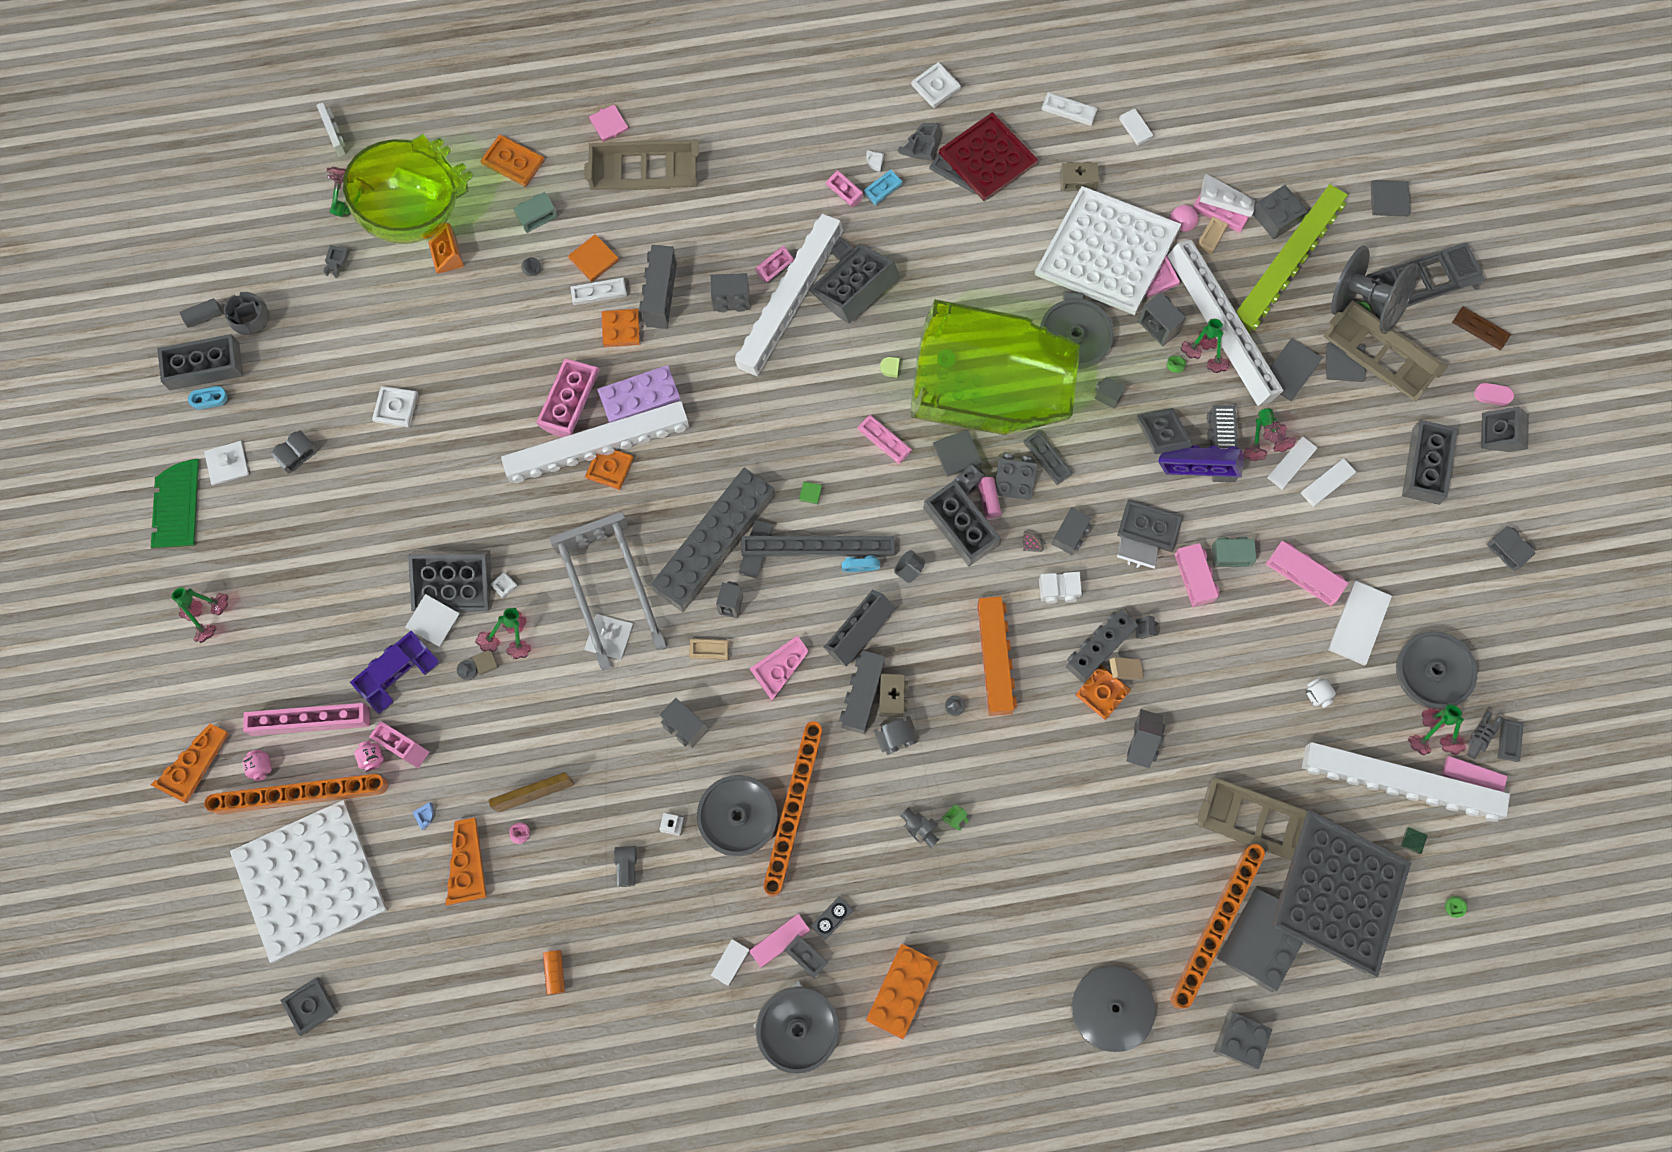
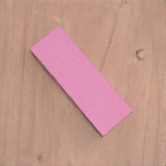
(1235, 220)
(884, 439)
(1473, 774)
(778, 940)

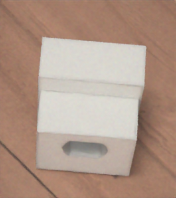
(677, 827)

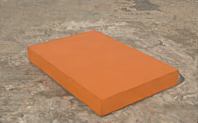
(512, 160)

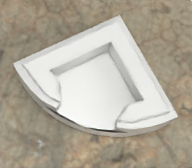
(875, 160)

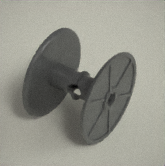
(1354, 282)

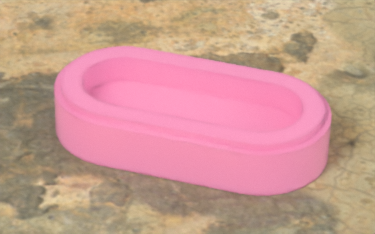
(1494, 394)

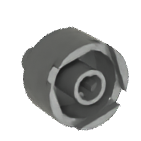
(896, 734)

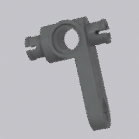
(920, 827)

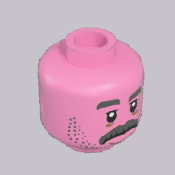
(368, 756)
(257, 765)

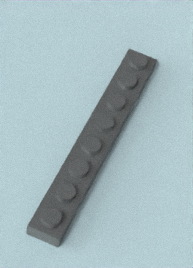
(817, 546)

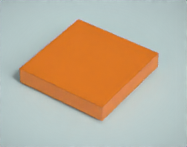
(593, 258)
(610, 469)

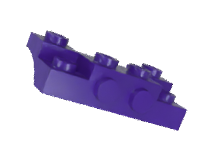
(390, 667)

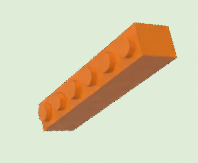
(995, 656)

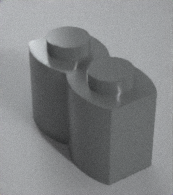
(294, 451)
(1511, 548)

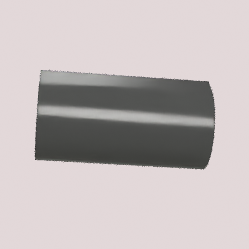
(201, 312)

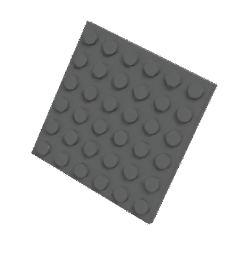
(1341, 894)

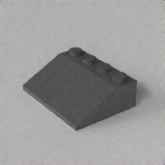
(855, 282)
(451, 577)
(1257, 947)

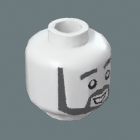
(1320, 692)

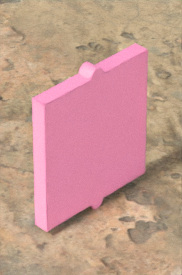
(608, 123)

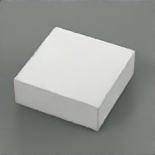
(504, 585)

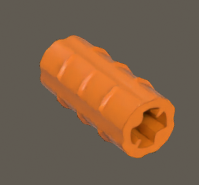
(553, 972)

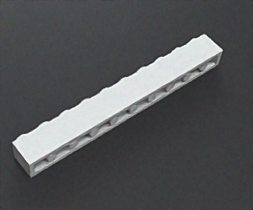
(788, 295)
(1236, 339)
(594, 441)
(1405, 781)

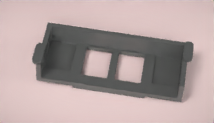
(1457, 263)

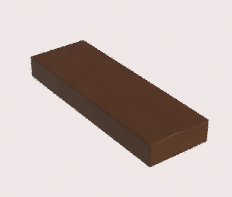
(1481, 328)

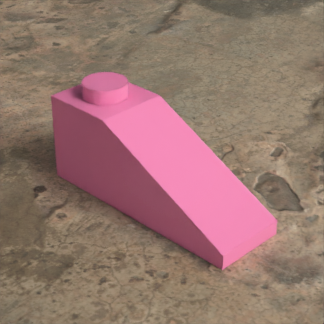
(399, 744)

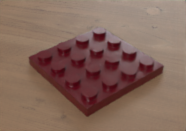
(988, 156)

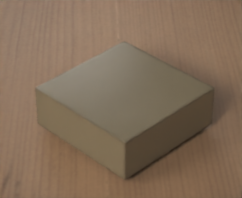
(485, 662)

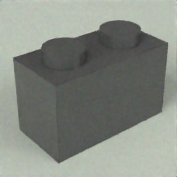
(1071, 530)
(729, 599)

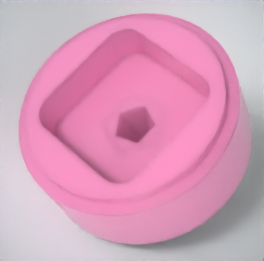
(519, 833)

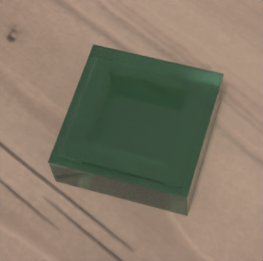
(1414, 840)

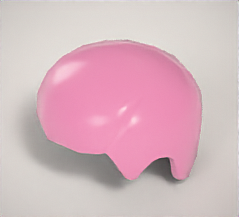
(1185, 216)

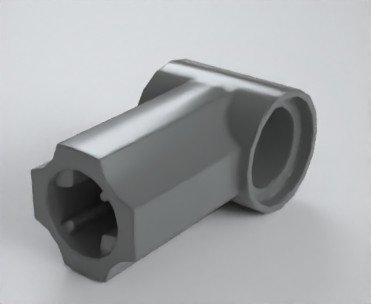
(625, 859)

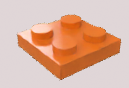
(620, 328)

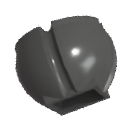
(244, 305)

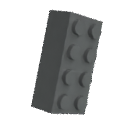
(658, 286)
(200, 362)
(1429, 462)
(961, 523)

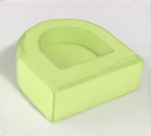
(889, 366)

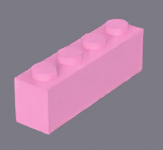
(1307, 573)

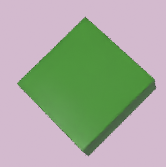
(810, 492)

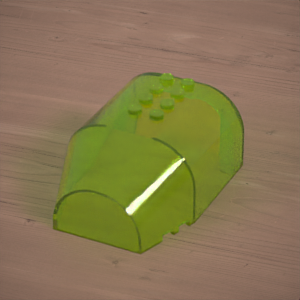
(992, 371)

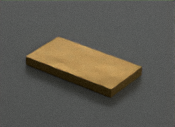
(531, 792)

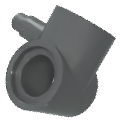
(970, 478)

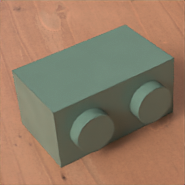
(535, 212)
(1233, 552)

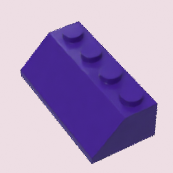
(1203, 461)

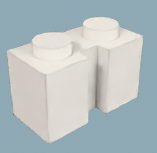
(1060, 587)

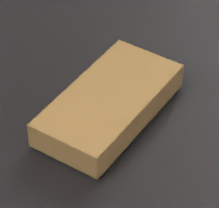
(1212, 235)
(709, 649)
(1126, 668)

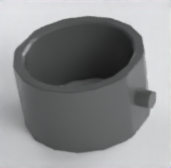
(909, 566)

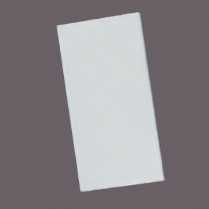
(1359, 623)

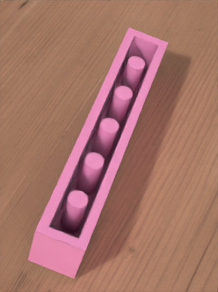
(306, 719)

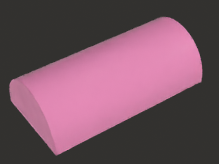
(567, 397)

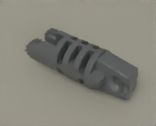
(1483, 735)

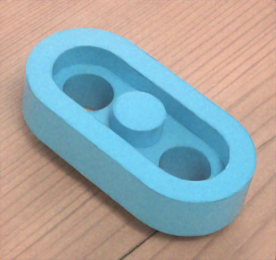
(208, 398)
(852, 564)

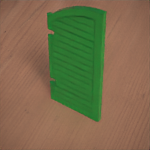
(175, 506)

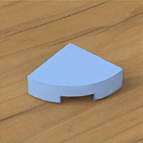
(424, 815)

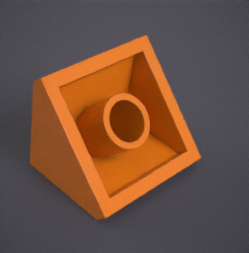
(445, 250)

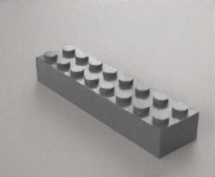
(713, 539)

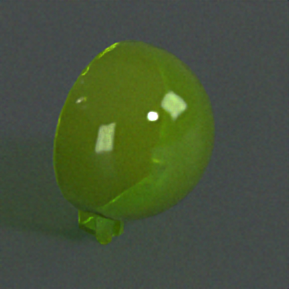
(403, 189)

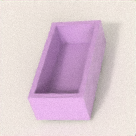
(639, 394)

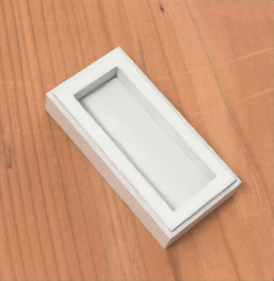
(1136, 127)
(730, 962)

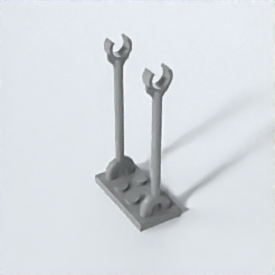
(599, 531)

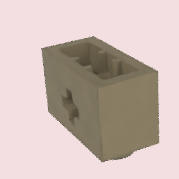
(1079, 174)
(888, 706)

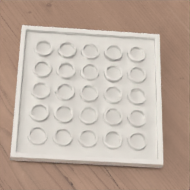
(1108, 250)
(308, 881)

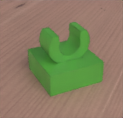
(955, 816)

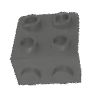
(1015, 476)

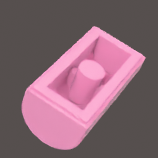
(845, 189)
(774, 264)
(989, 498)

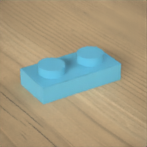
(883, 187)

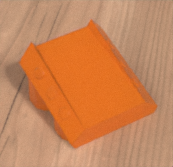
(1103, 692)

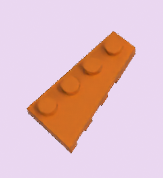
(190, 767)
(466, 866)

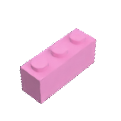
(1197, 575)

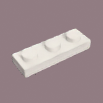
(332, 129)

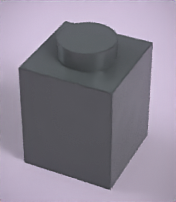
(1109, 392)

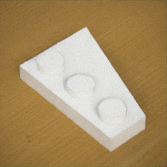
(1225, 197)

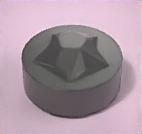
(531, 266)
(466, 670)
(954, 706)

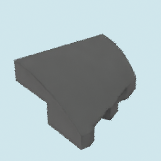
(923, 142)

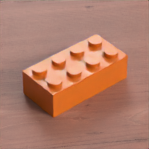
(902, 991)

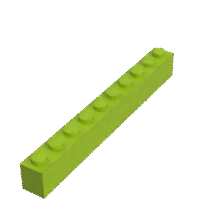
(1290, 257)

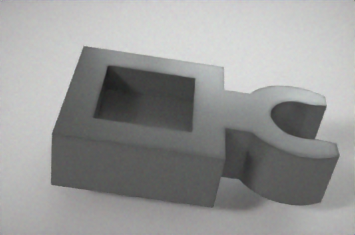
(335, 258)

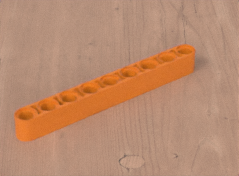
(287, 794)
(793, 798)
(1211, 933)

